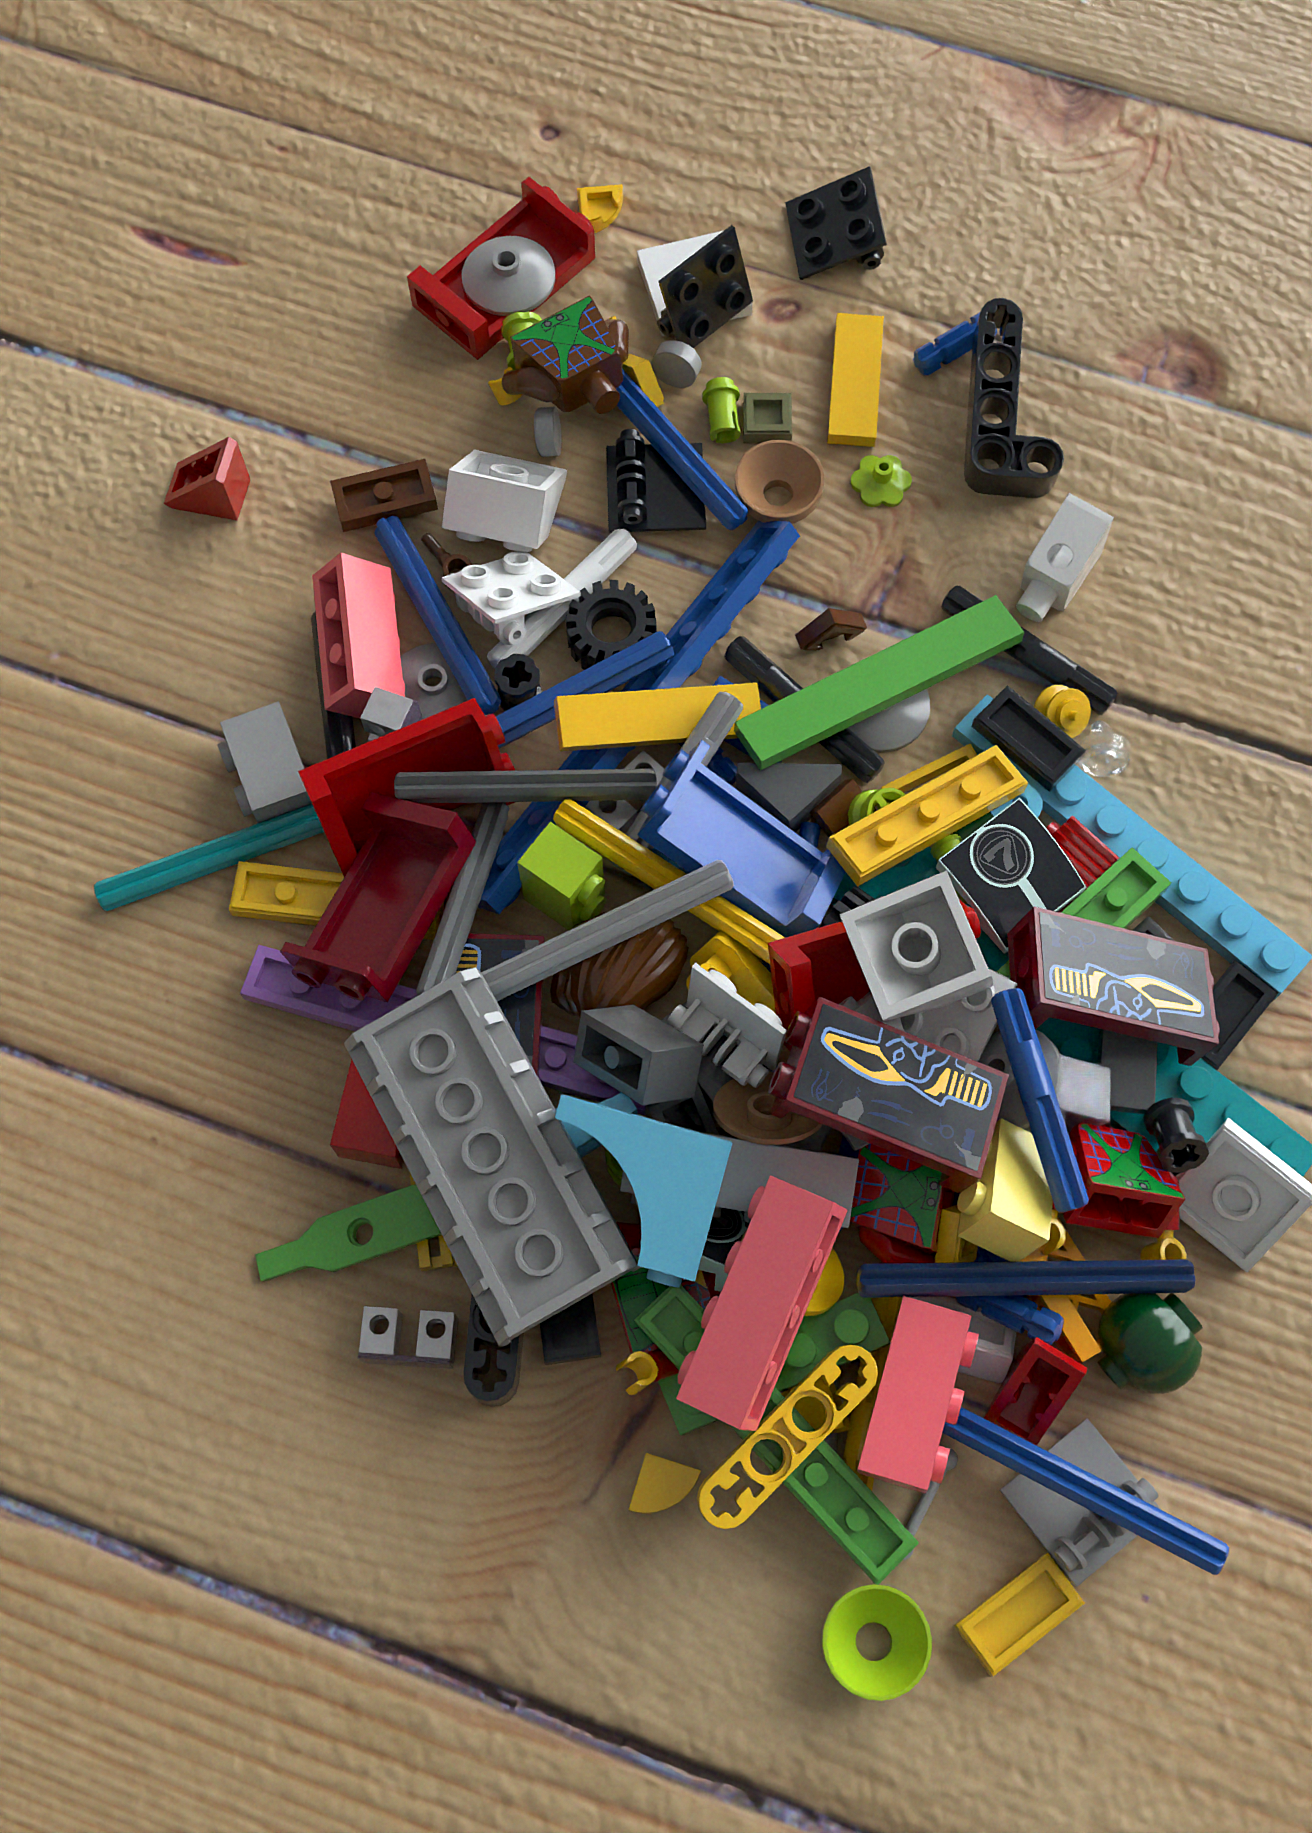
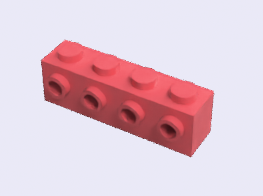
(760, 1303)

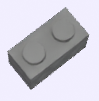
(266, 761)

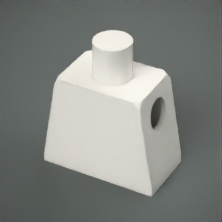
(1063, 557)

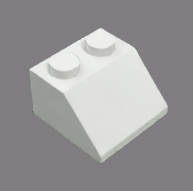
(502, 500)
(917, 948)

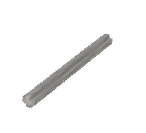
(608, 929)

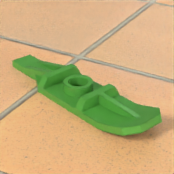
(331, 1241)

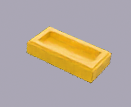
(1019, 1614)

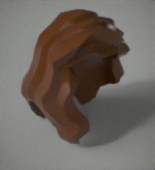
(624, 974)

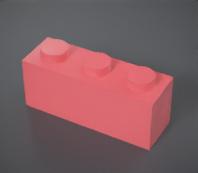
(356, 633)
(918, 1396)

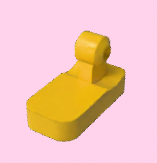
(739, 966)

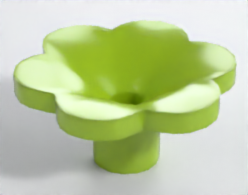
(881, 481)

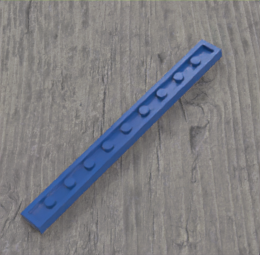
(691, 639)

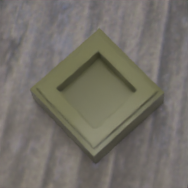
(767, 417)

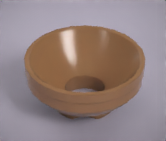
(779, 465)

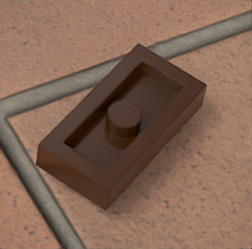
(384, 493)

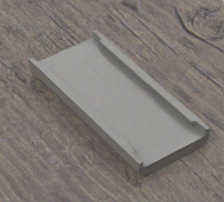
(489, 1155)

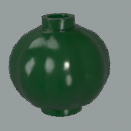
(1149, 1342)

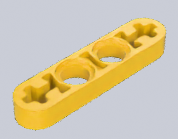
(794, 1442)

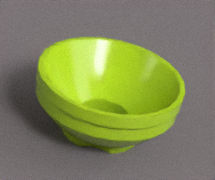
(908, 1650)

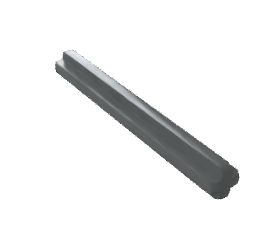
(525, 785)
(464, 897)

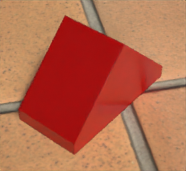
(210, 482)
(1035, 1390)

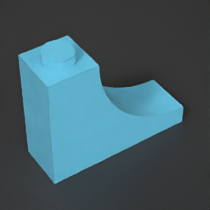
(673, 1180)

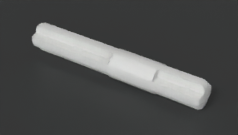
(593, 568)

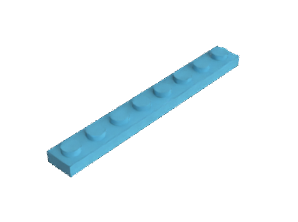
(1194, 895)

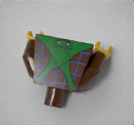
(568, 360)

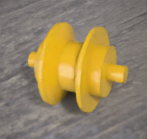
(1065, 708)

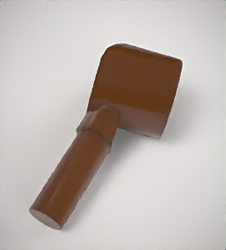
(445, 559)

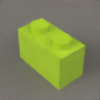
(562, 877)

